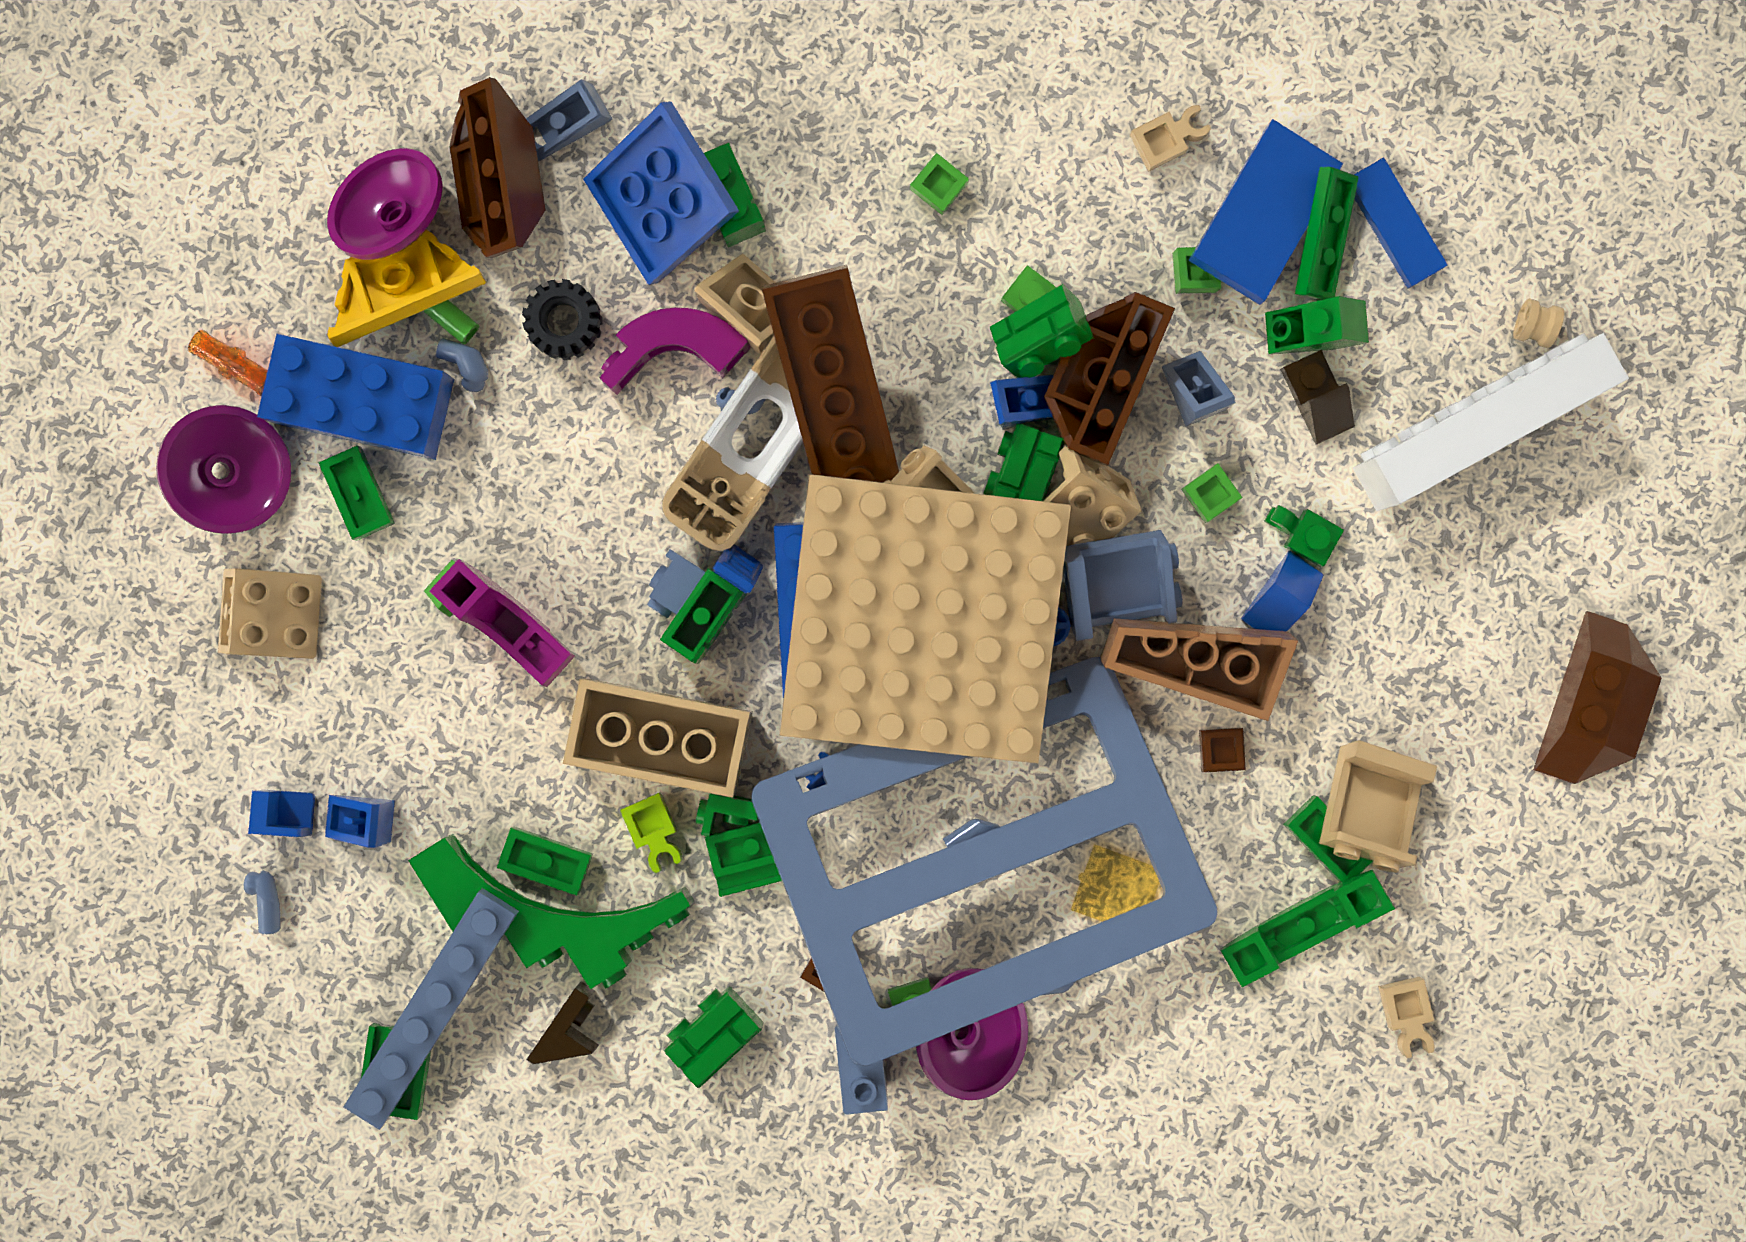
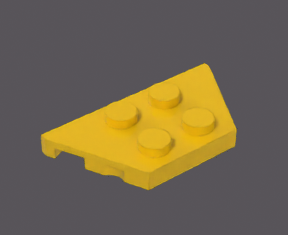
(398, 286)

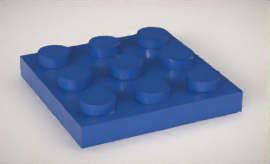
(660, 193)

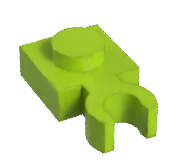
(650, 824)

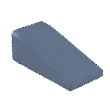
(569, 117)

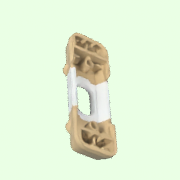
(718, 487)

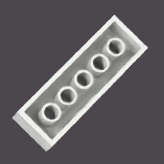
(1489, 420)

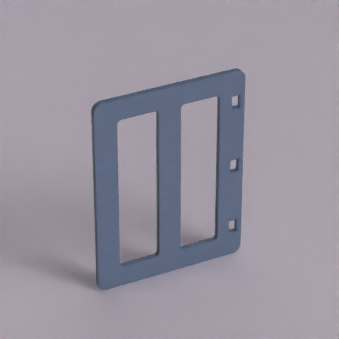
(833, 915)

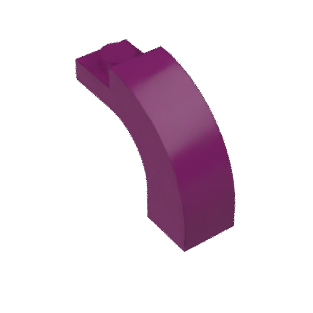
(669, 331)
(503, 619)

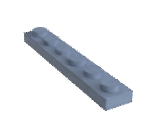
(431, 1008)

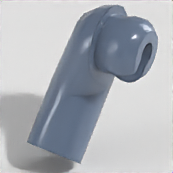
(469, 363)
(267, 900)

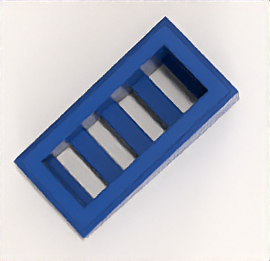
(738, 568)

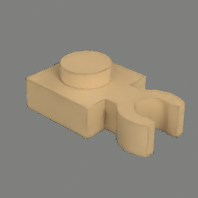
(1165, 139)
(1407, 1008)

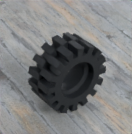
(542, 304)

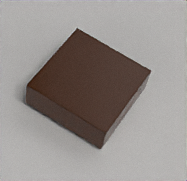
(1222, 750)

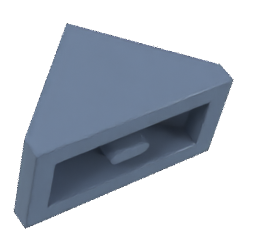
(1197, 388)

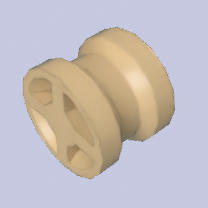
(1538, 323)

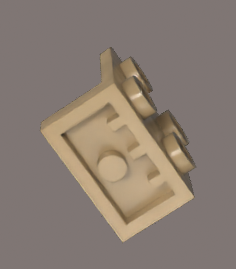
(1098, 497)
(269, 613)

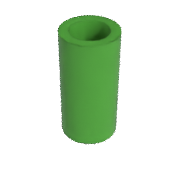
(453, 321)

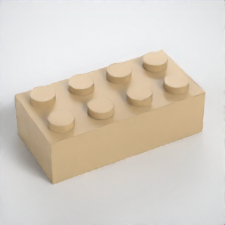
(657, 737)

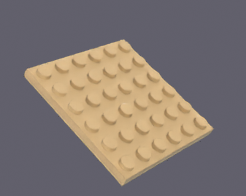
(924, 619)

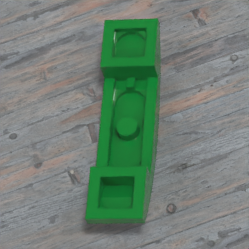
(1306, 925)

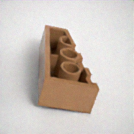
(1212, 663)

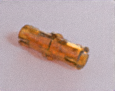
(210, 348)

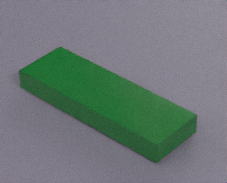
(1326, 234)

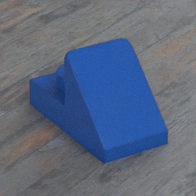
(1021, 400)

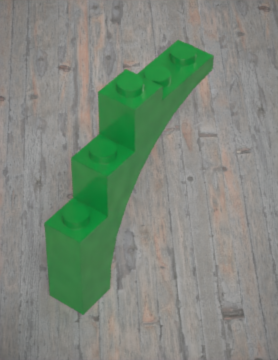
(539, 930)

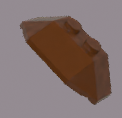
(495, 169)
(1101, 382)
(1599, 703)

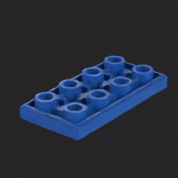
(1263, 213)

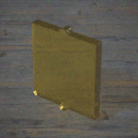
(1113, 885)

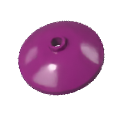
(385, 204)
(254, 464)
(980, 1056)

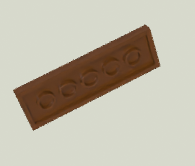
(831, 376)

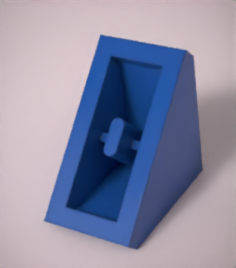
(1284, 595)
(360, 820)

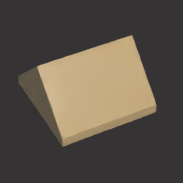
(738, 299)

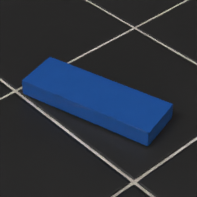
(1397, 224)

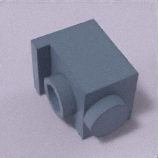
(673, 584)

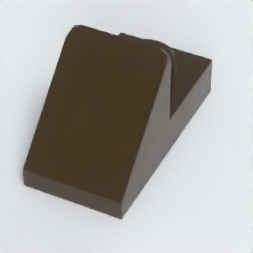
(1319, 398)
(562, 1039)

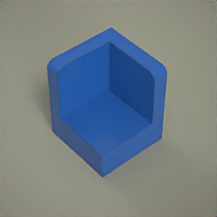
(281, 813)

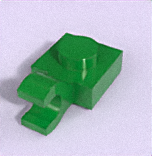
(1308, 535)

